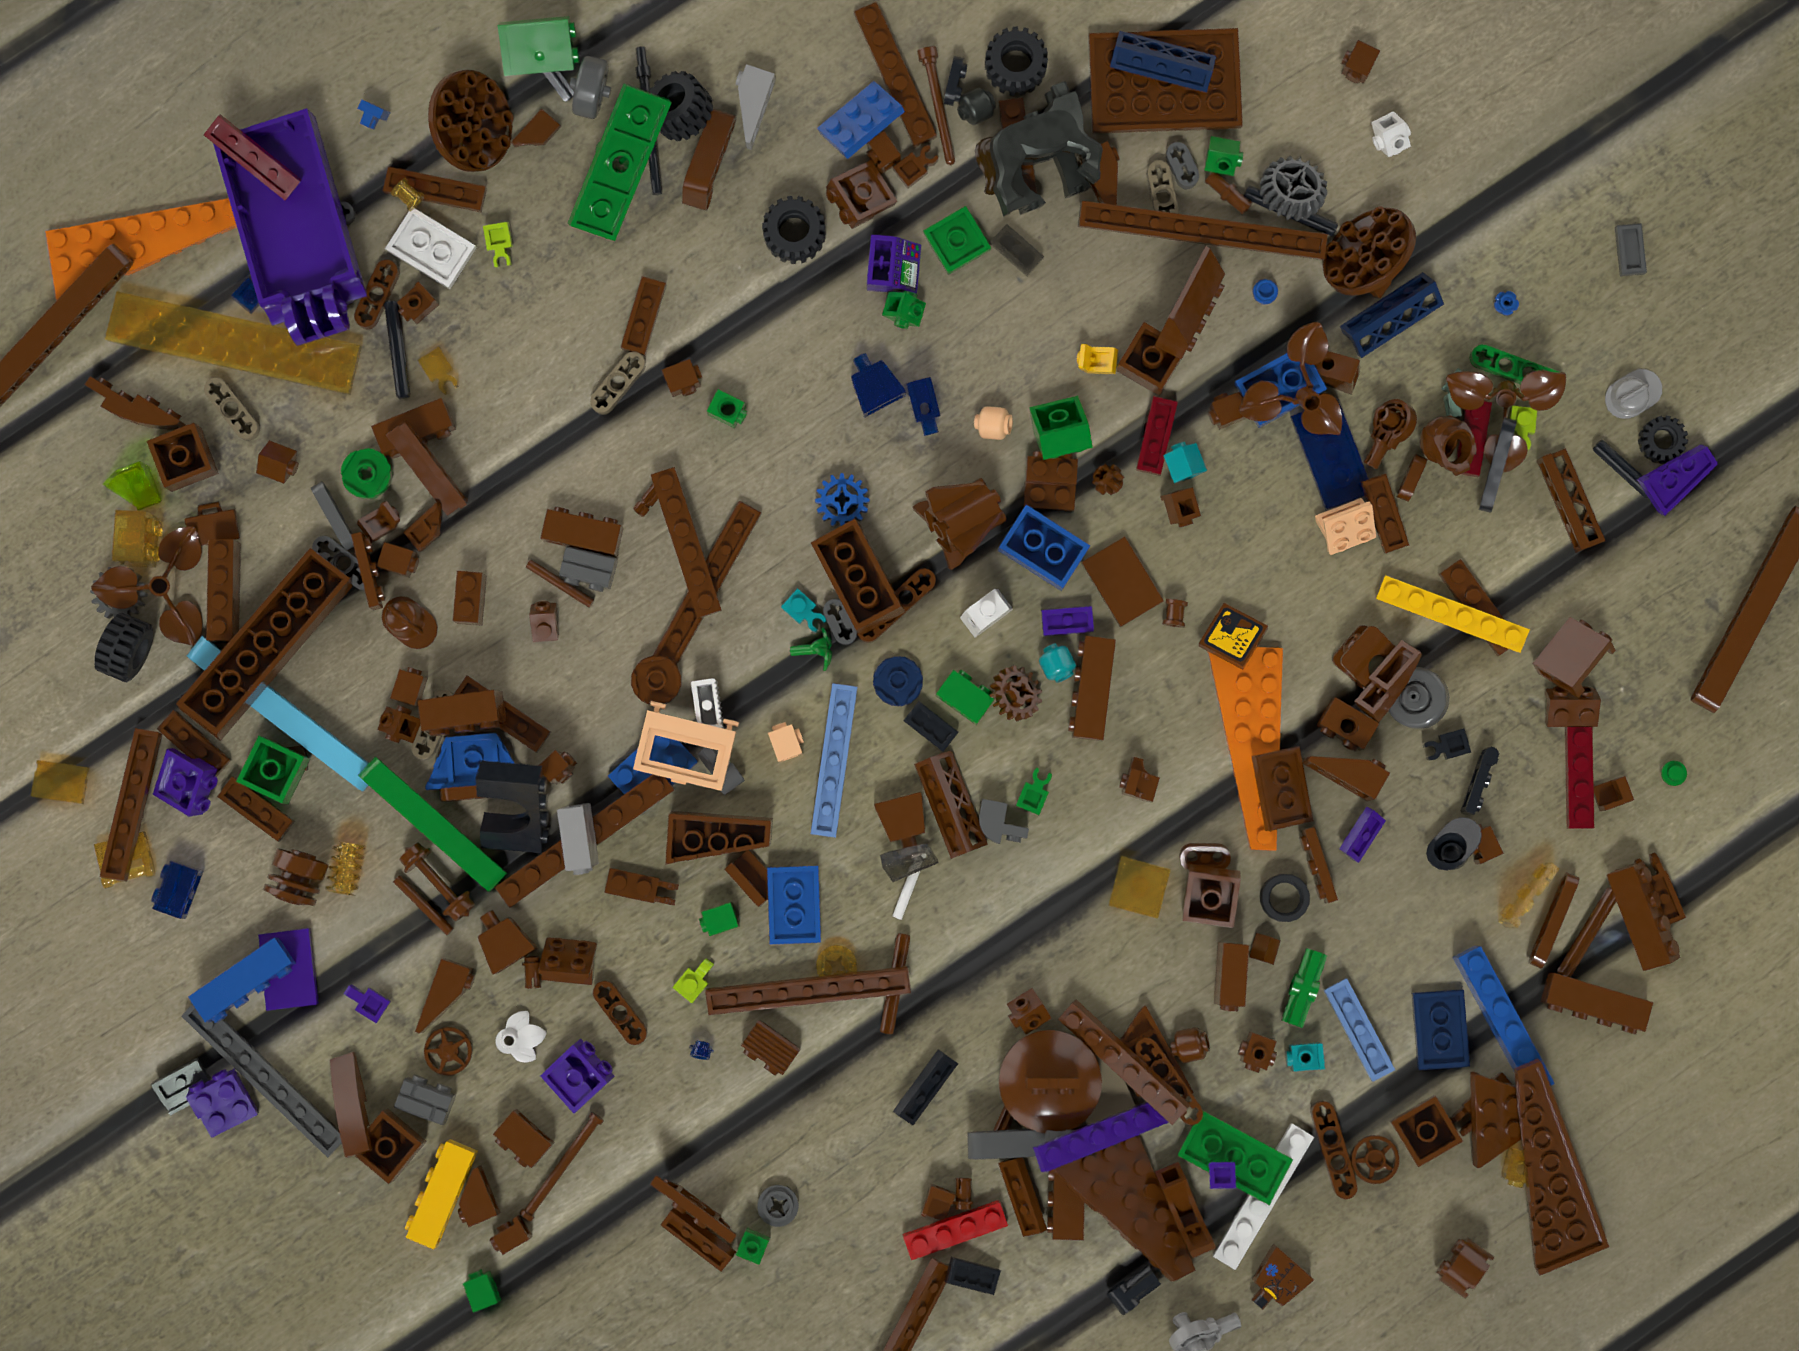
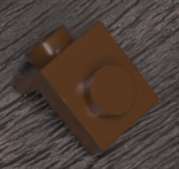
(379, 522)
(543, 621)

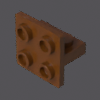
(568, 961)

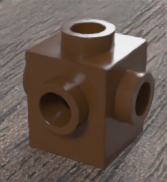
(399, 724)
(1028, 1011)
(1253, 1043)

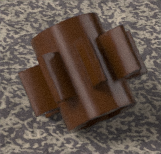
(1108, 479)

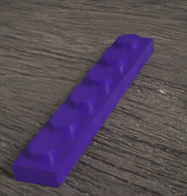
(1097, 1136)

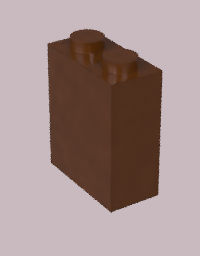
(1231, 976)

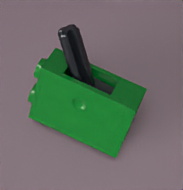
(540, 47)

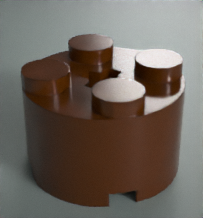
(1465, 1267)

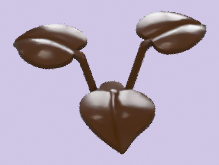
(1539, 387)
(1321, 410)
(119, 588)

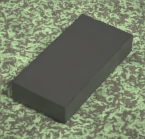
(1630, 249)

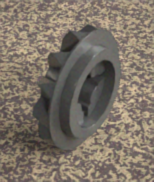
(776, 1218)

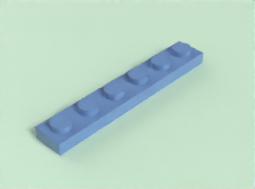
(834, 760)

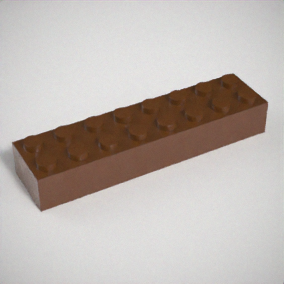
(265, 644)

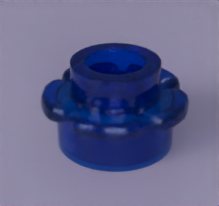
(701, 1050)

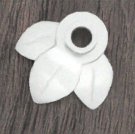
(523, 1035)

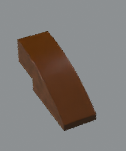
(1388, 681)

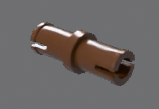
(1228, 192)

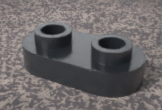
(958, 71)

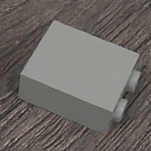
(578, 838)

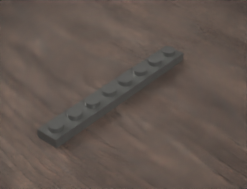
(267, 1081)

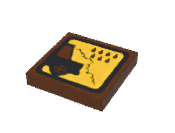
(1233, 636)

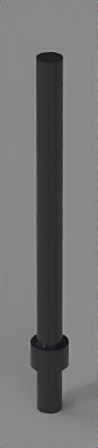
(643, 73)

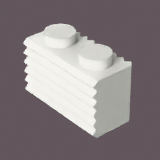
(707, 702)

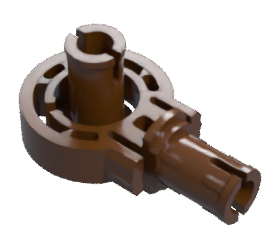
(1390, 429)

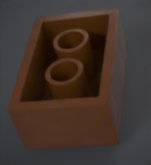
(462, 712)

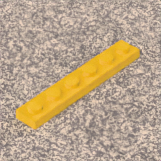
(1453, 614)

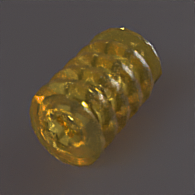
(345, 868)

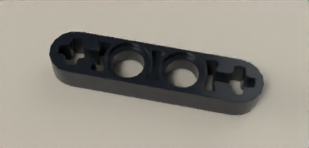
(1497, 464)

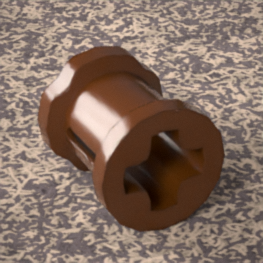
(1175, 613)

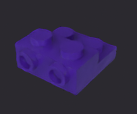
(185, 783)
(578, 1075)
(221, 1102)

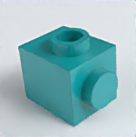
(1185, 462)

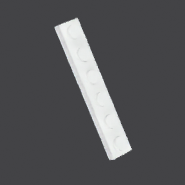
(1253, 1211)

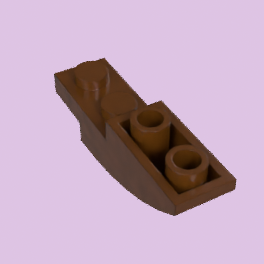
(140, 411)

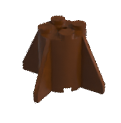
(960, 517)

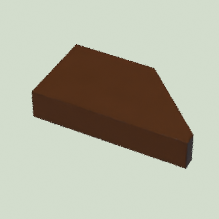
(537, 131)
(425, 528)

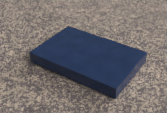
(1440, 1029)

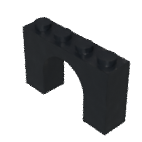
(521, 785)

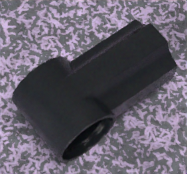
(1128, 1293)

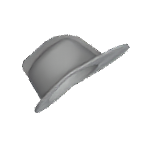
(1633, 393)

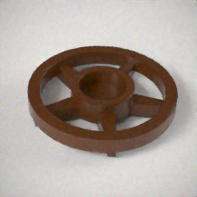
(448, 1051)
(1375, 1159)

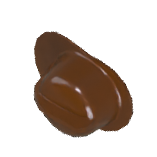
(409, 622)

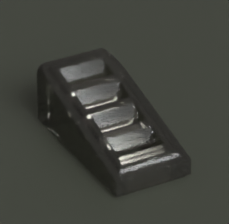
(896, 867)

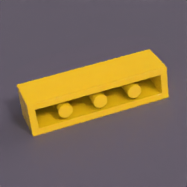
(441, 1194)

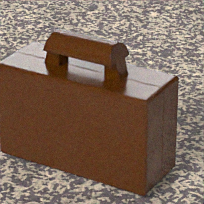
(214, 525)

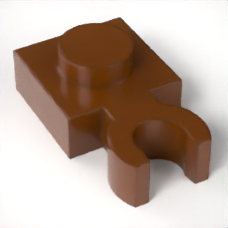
(912, 168)

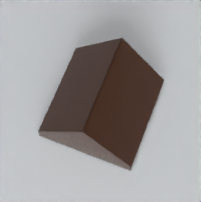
(1264, 948)

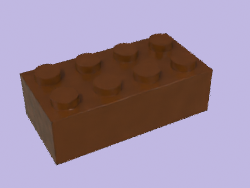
(857, 577)

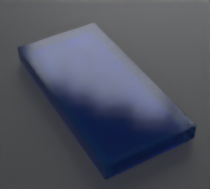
(1333, 463)

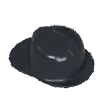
(1454, 844)

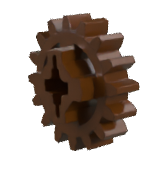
(1015, 693)

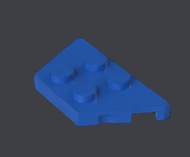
(461, 758)

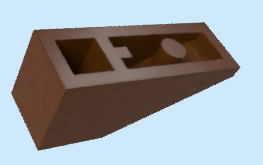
(1106, 187)
(447, 987)

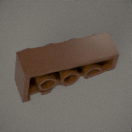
(707, 834)

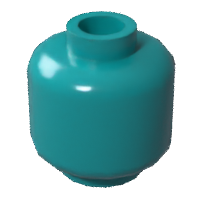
(1057, 663)

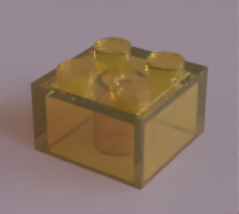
(136, 538)

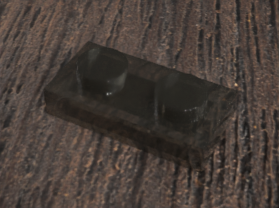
(1016, 250)

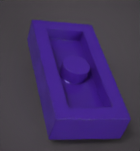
(1067, 621)
(1362, 834)

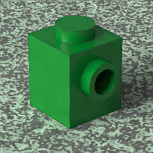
(1223, 156)

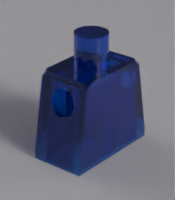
(875, 385)
(923, 392)

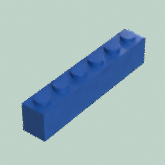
(1497, 1008)

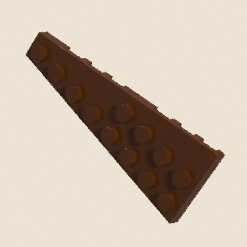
(1558, 1198)

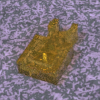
(437, 367)

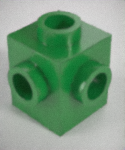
(909, 309)

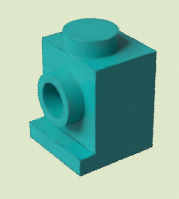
(1316, 1054)

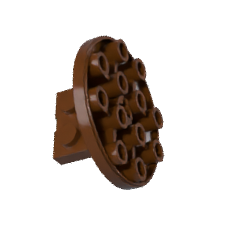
(470, 120)
(1369, 252)
(1050, 1081)

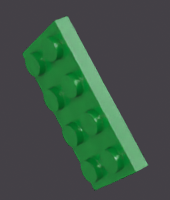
(1257, 1164)

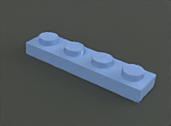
(1359, 1030)

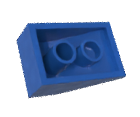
(1288, 379)

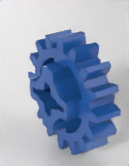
(854, 500)

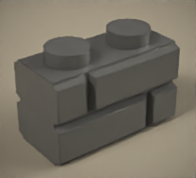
(588, 568)
(425, 1100)

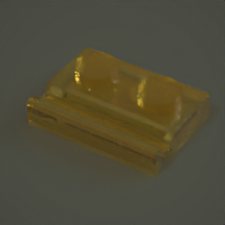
(60, 782)

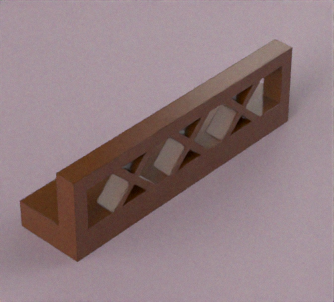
(427, 467)
(1564, 502)
(947, 805)

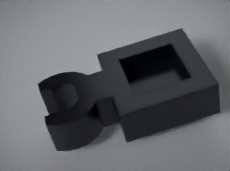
(1451, 745)

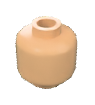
(993, 423)

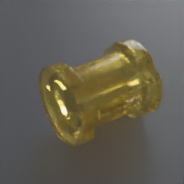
(407, 194)

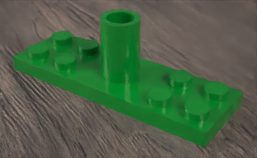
(619, 162)

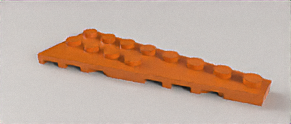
(141, 237)
(1251, 725)

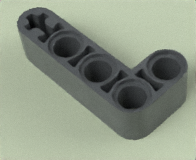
(1007, 1143)

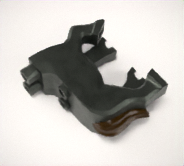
(1037, 139)

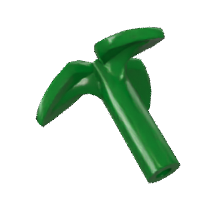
(819, 647)

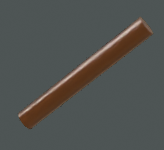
(559, 583)
(423, 905)

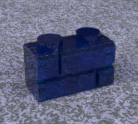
(177, 889)

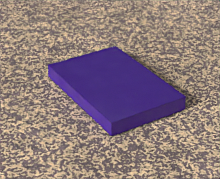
(300, 985)

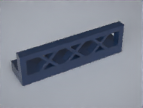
(1162, 63)
(1392, 309)

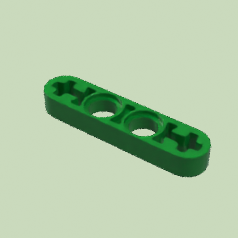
(1518, 363)

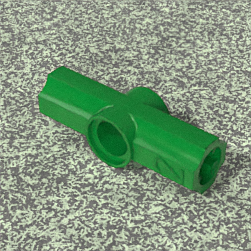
(1304, 987)

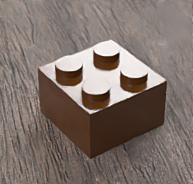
(1146, 362)
(182, 457)
(1211, 895)
(1426, 1131)
(392, 1145)

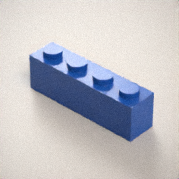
(242, 980)

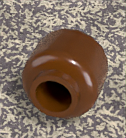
(1190, 1045)

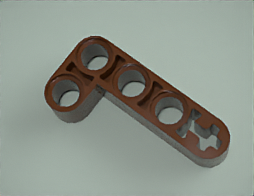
(707, 159)

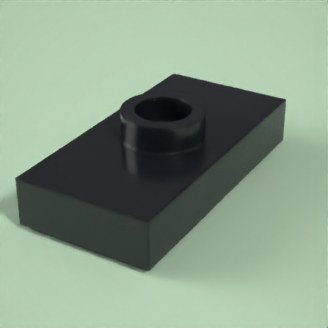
(930, 726)
(972, 1275)

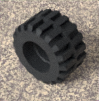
(1016, 41)
(694, 107)
(787, 210)
(123, 647)

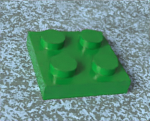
(956, 240)

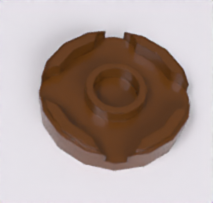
(656, 680)

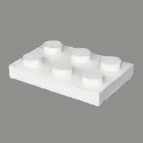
(431, 248)

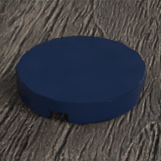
(898, 681)

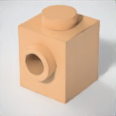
(786, 741)

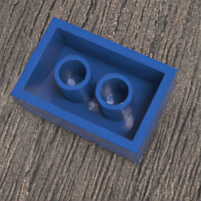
(1043, 548)

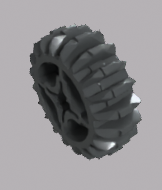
(1282, 177)

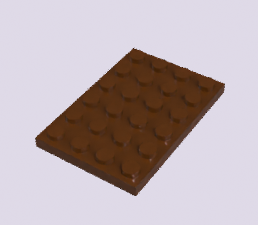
(1143, 104)

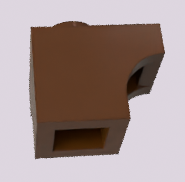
(1139, 782)

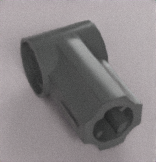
(733, 776)

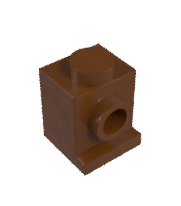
(883, 151)
(424, 307)
(1184, 500)
(1488, 847)
(510, 1235)

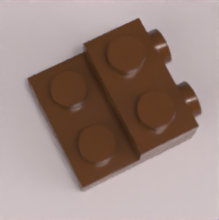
(860, 194)
(1051, 482)
(558, 767)

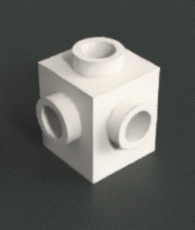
(1391, 134)

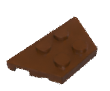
(1145, 1026)
(1493, 1118)
(703, 1214)

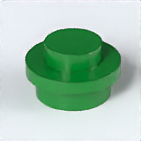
(1674, 773)

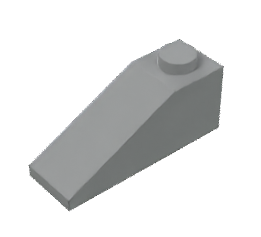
(754, 94)

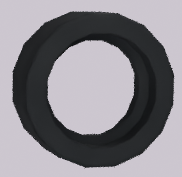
(1298, 884)

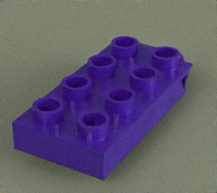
(296, 245)

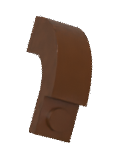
(1184, 1210)

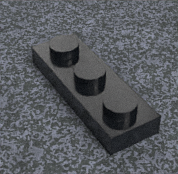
(925, 1087)

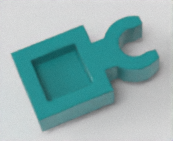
(801, 609)

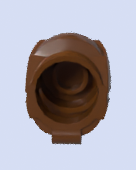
(1440, 440)

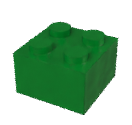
(1060, 427)
(273, 770)

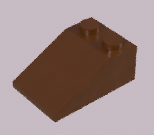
(1358, 776)

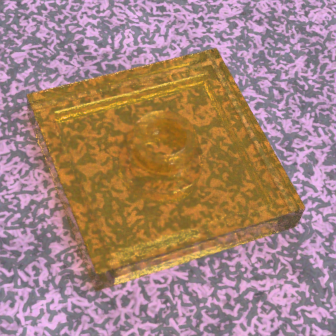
(1139, 887)

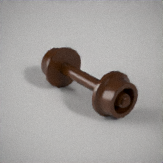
(459, 906)

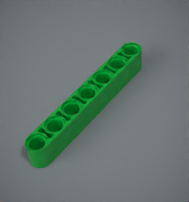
(432, 824)

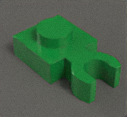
(1033, 796)

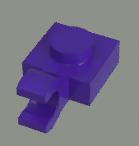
(370, 1003)

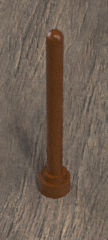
(928, 57)

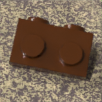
(1569, 711)

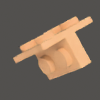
(1347, 525)

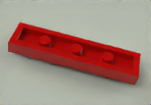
(955, 1230)

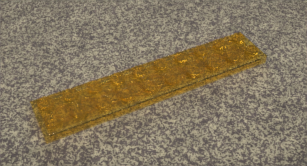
(231, 343)

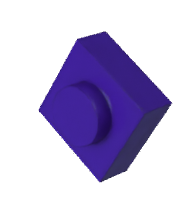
(1222, 1175)

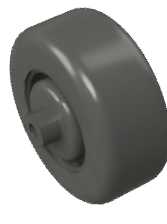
(590, 87)
(1422, 700)

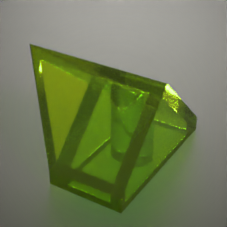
(134, 485)

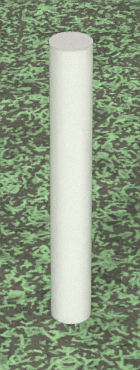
(906, 893)

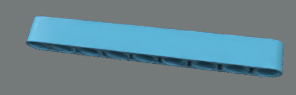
(295, 723)

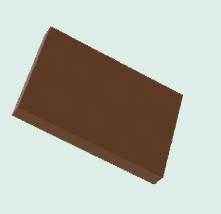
(1122, 582)
(1282, 788)

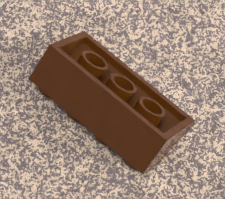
(1192, 306)

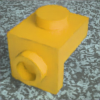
(1097, 359)

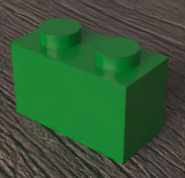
(965, 696)

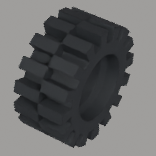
(1673, 428)

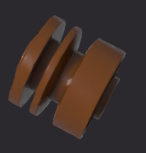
(296, 875)

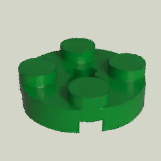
(373, 486)

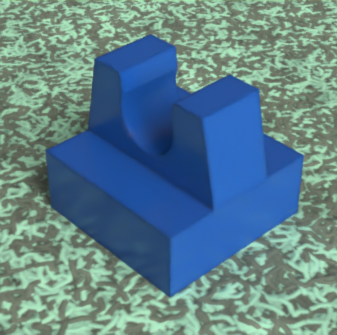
(372, 114)

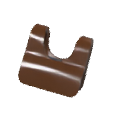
(1358, 651)

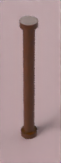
(560, 1168)

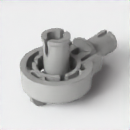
(1201, 1334)

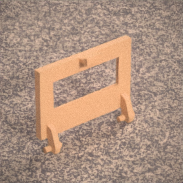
(688, 732)

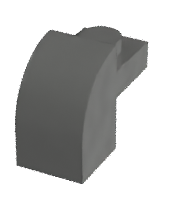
(992, 823)

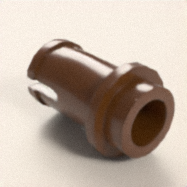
(531, 971)
(963, 1193)

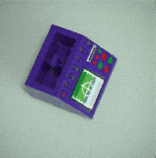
(893, 264)

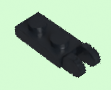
(1480, 780)

